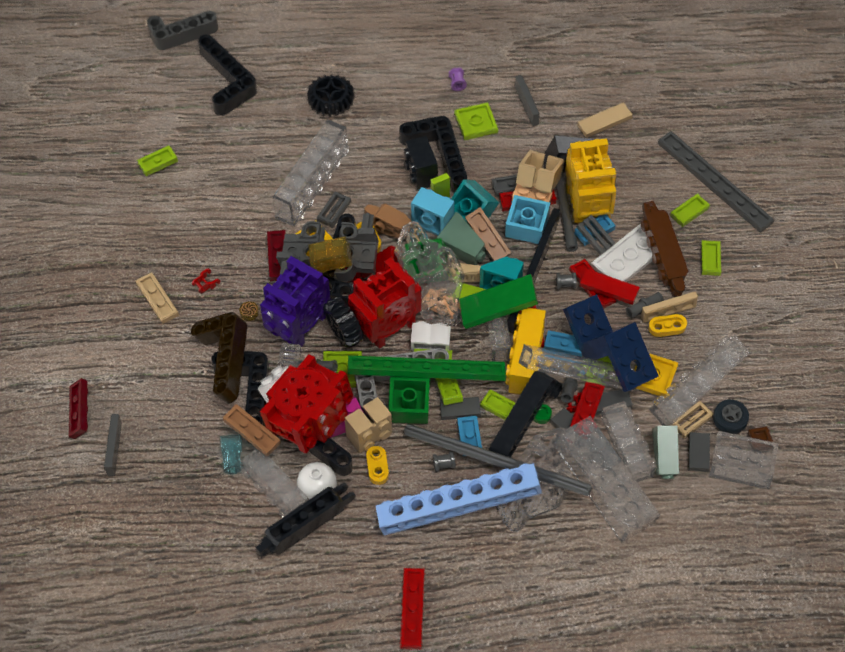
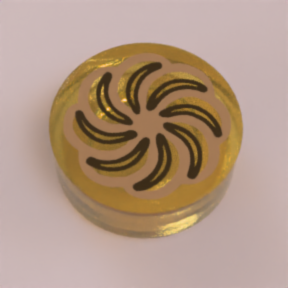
(249, 311)

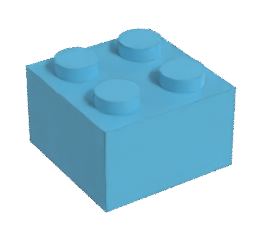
(431, 210)
(527, 219)

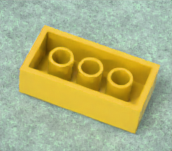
(529, 332)

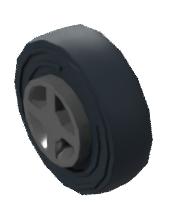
(731, 409)

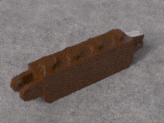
(665, 248)

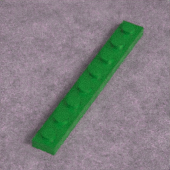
(426, 368)

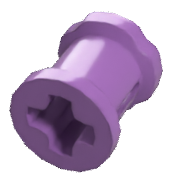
(457, 79)

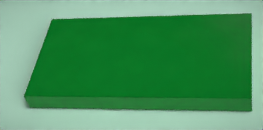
(498, 301)

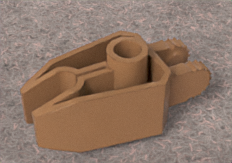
(387, 219)

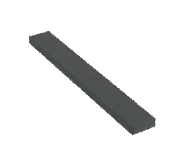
(716, 181)

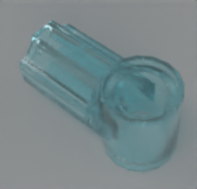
(231, 447)

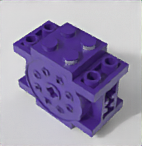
(295, 301)

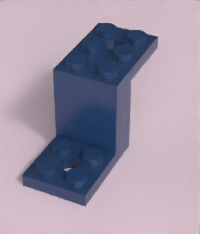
(620, 344)

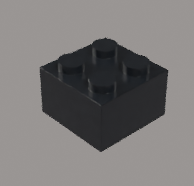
(420, 162)

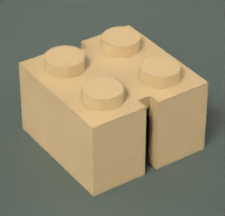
(533, 175)
(365, 432)

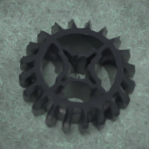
(330, 95)
(343, 322)

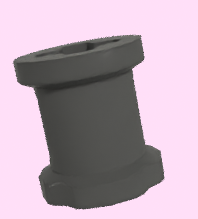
(566, 281)
(444, 461)

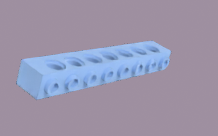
(466, 504)

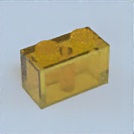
(330, 254)

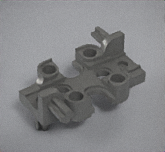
(362, 243)

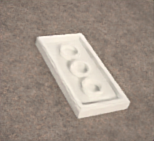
(625, 257)

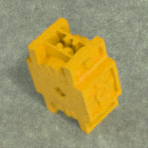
(590, 179)

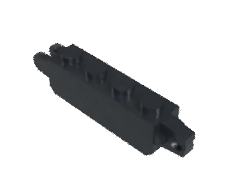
(304, 520)

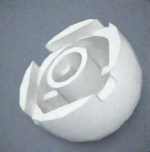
(315, 478)

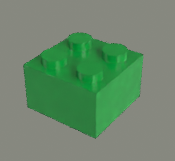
(409, 399)

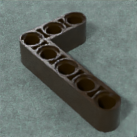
(231, 334)

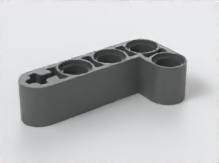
(181, 31)

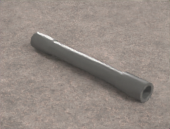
(570, 237)

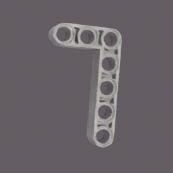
(369, 380)

